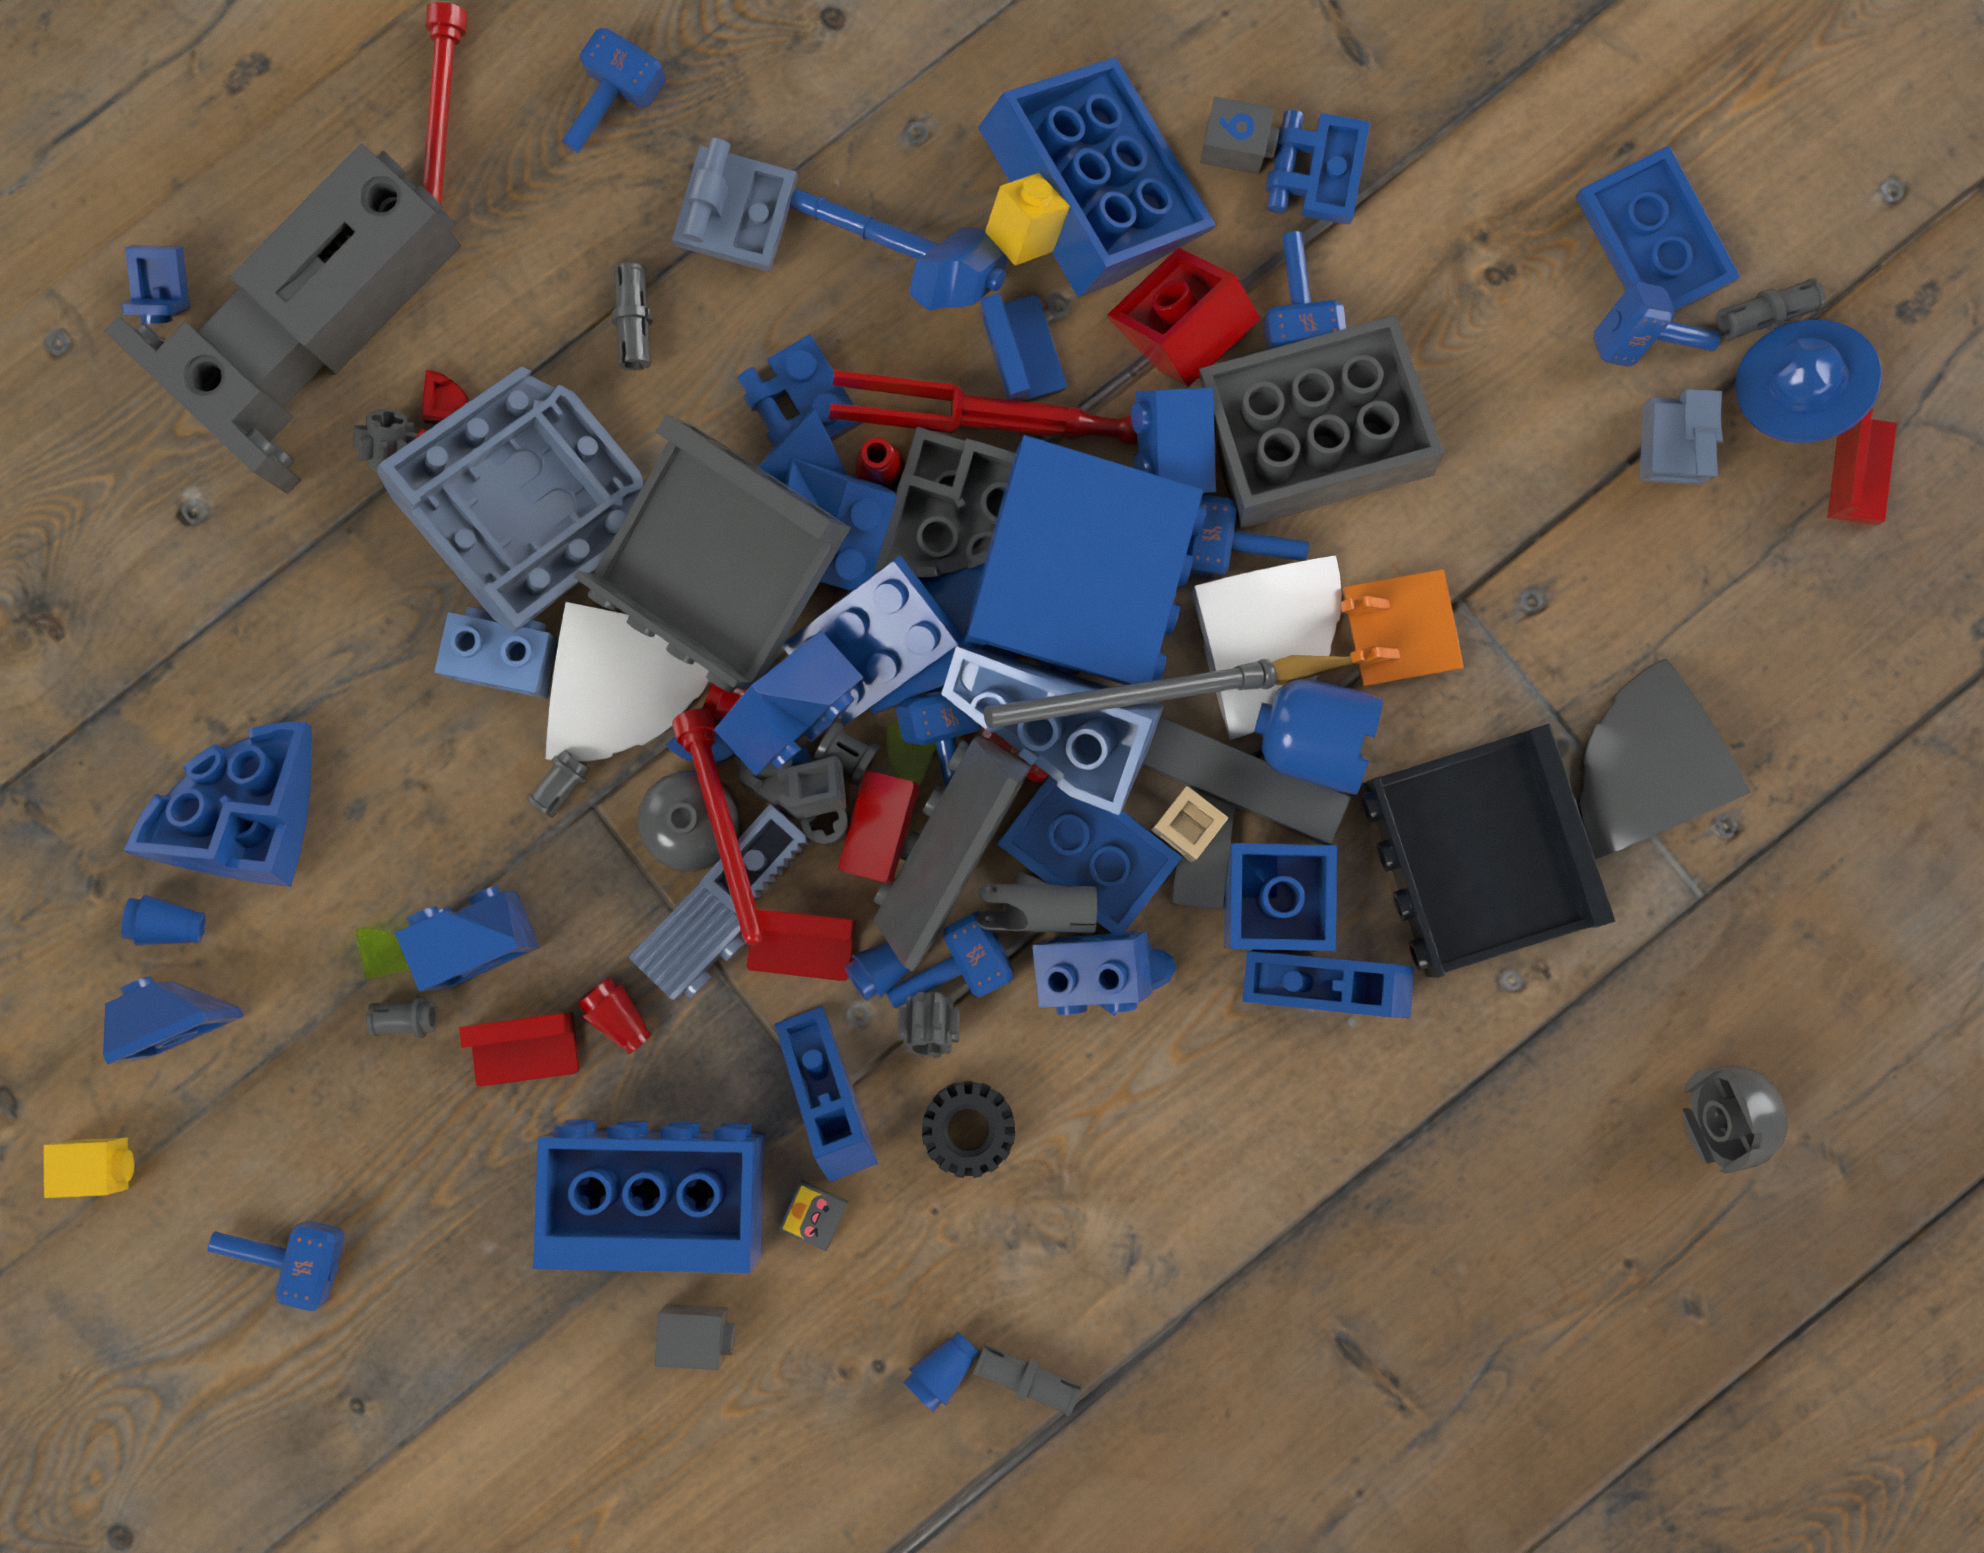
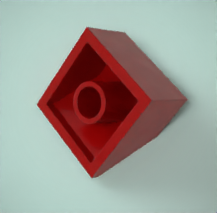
(1185, 315)

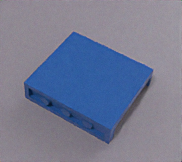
(1085, 563)

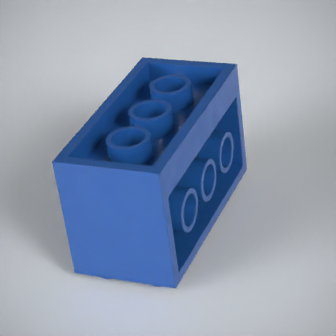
(628, 1224)

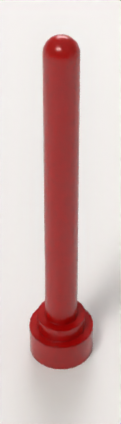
(446, 26)
(696, 733)

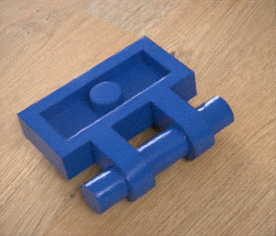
(1334, 167)
(808, 382)

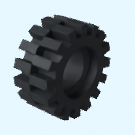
(968, 1161)

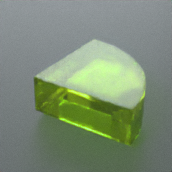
(908, 759)
(380, 953)

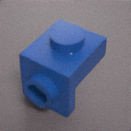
(156, 282)

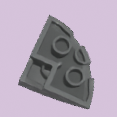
(946, 504)
(1653, 763)

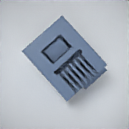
(1681, 437)

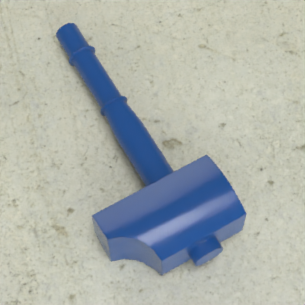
(945, 273)

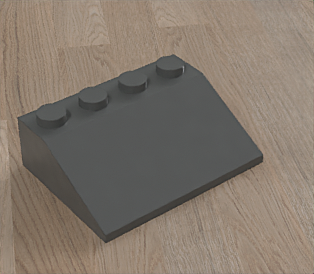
(1321, 421)
(949, 847)

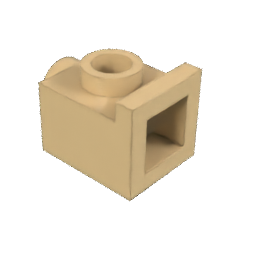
(1189, 824)

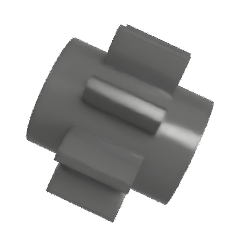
(382, 436)

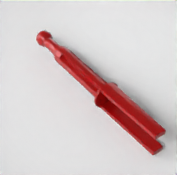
(975, 411)

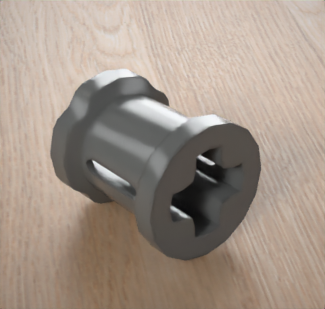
(852, 753)
(819, 836)

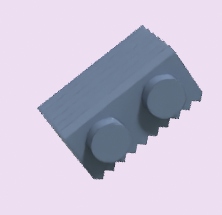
(765, 851)
(689, 944)

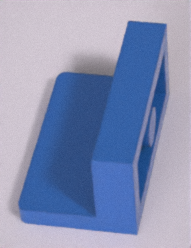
(1022, 347)

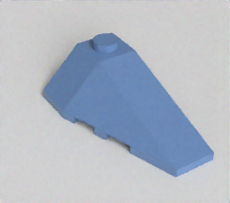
(1087, 753)

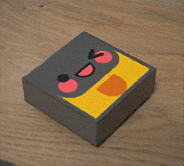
(813, 1215)

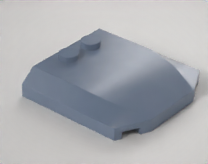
(516, 494)

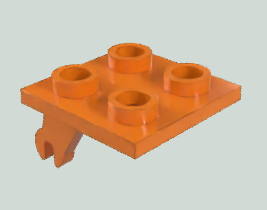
(1402, 628)

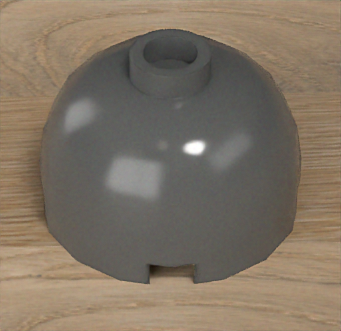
(677, 823)
(1735, 1117)

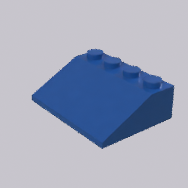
(1107, 162)

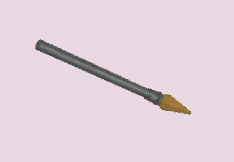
(1248, 676)

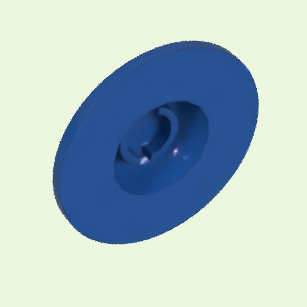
(1808, 381)

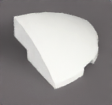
(1266, 617)
(614, 686)

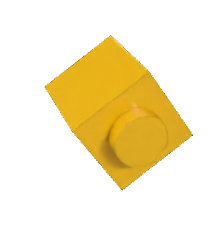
(1027, 218)
(87, 1167)

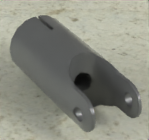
(1040, 908)

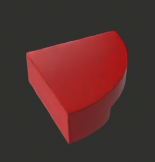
(440, 397)

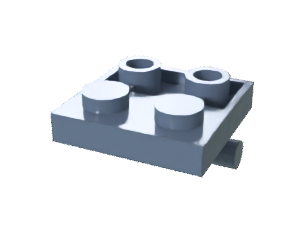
(734, 207)

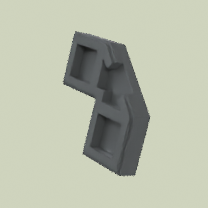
(798, 789)

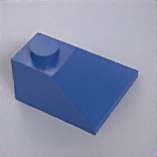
(158, 1018)

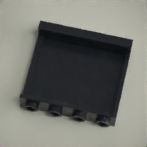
(1486, 851)

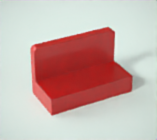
(1862, 472)
(878, 827)
(803, 945)
(522, 1049)

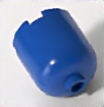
(1318, 733)

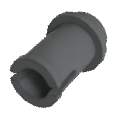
(558, 783)
(402, 1018)

